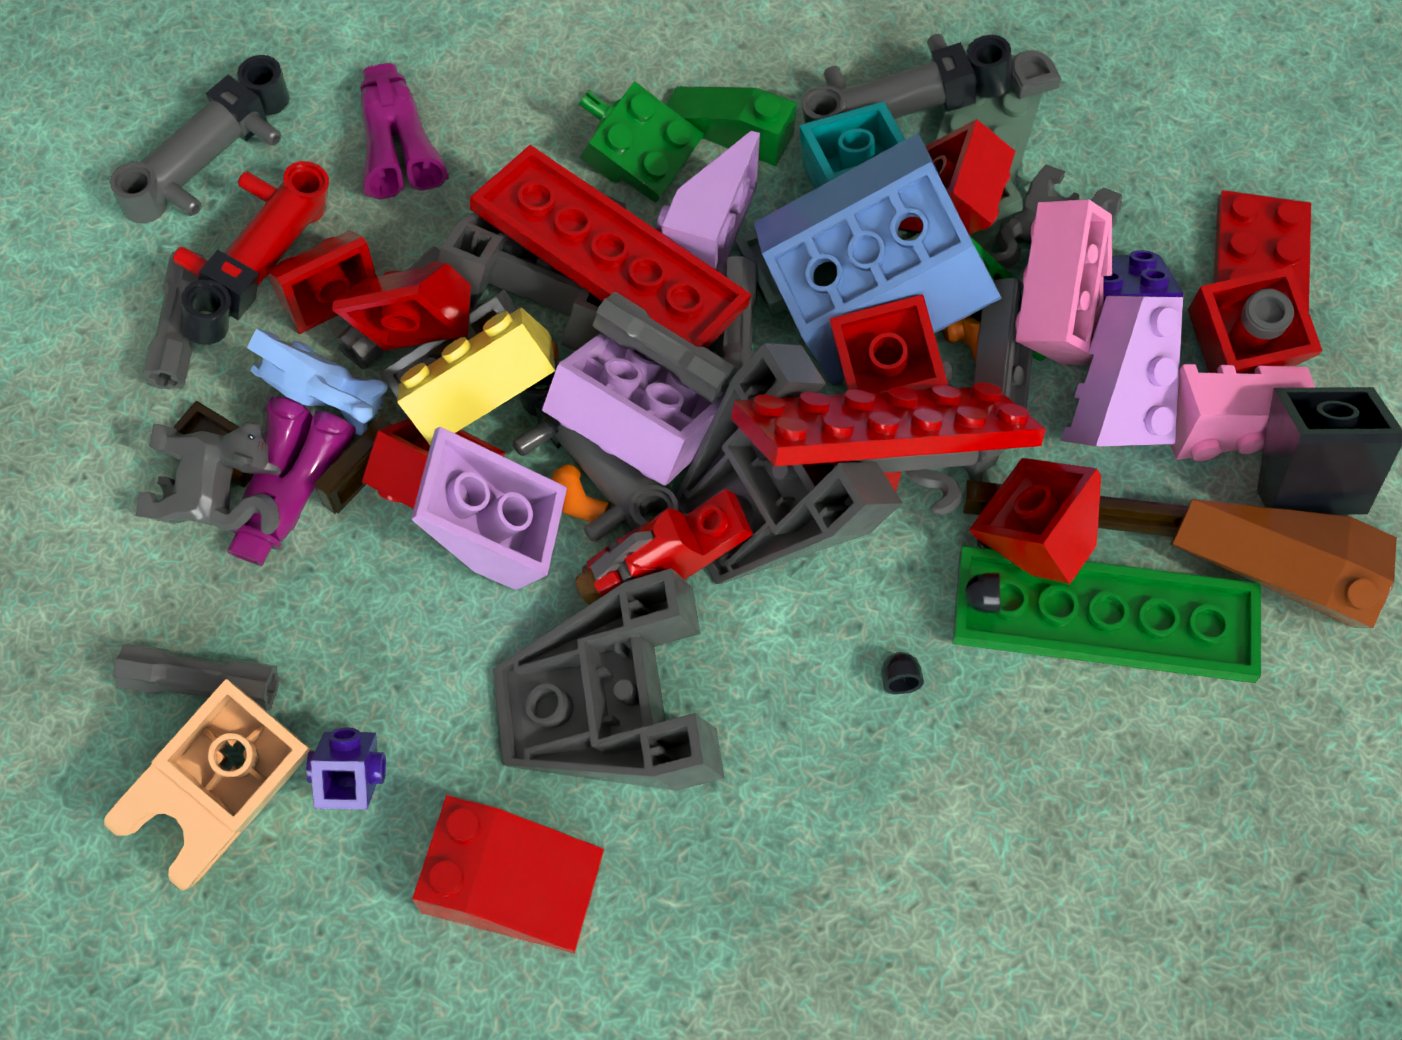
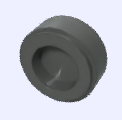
(1267, 314)

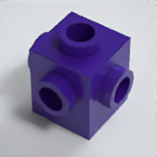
(345, 769)

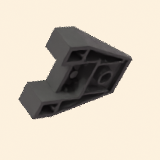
(490, 256)
(790, 506)
(592, 695)

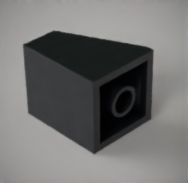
(1327, 449)

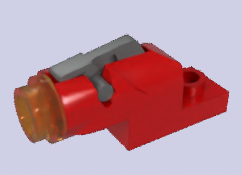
(667, 542)

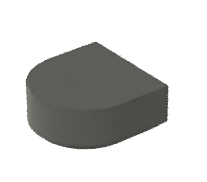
(1033, 74)

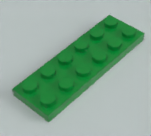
(1117, 618)

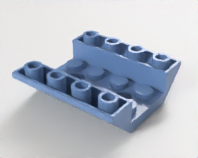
(856, 228)

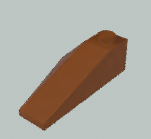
(1306, 556)

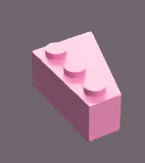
(1065, 280)
(1228, 408)

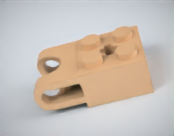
(197, 788)

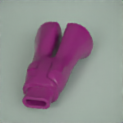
(391, 111)
(287, 431)

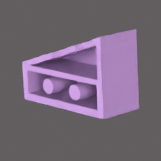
(1132, 375)

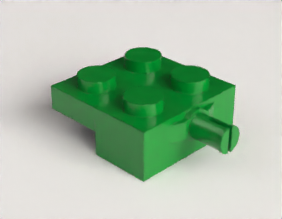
(639, 140)

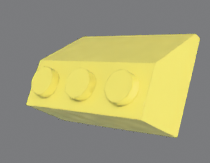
(477, 374)

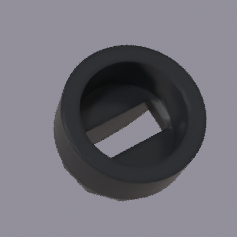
(984, 593)
(901, 674)

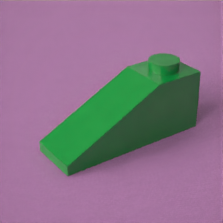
(732, 112)

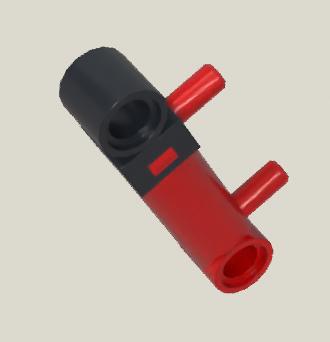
(231, 278)

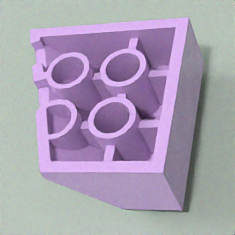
(630, 408)

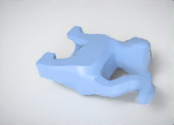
(316, 380)

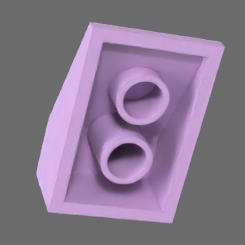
(714, 203)
(488, 510)

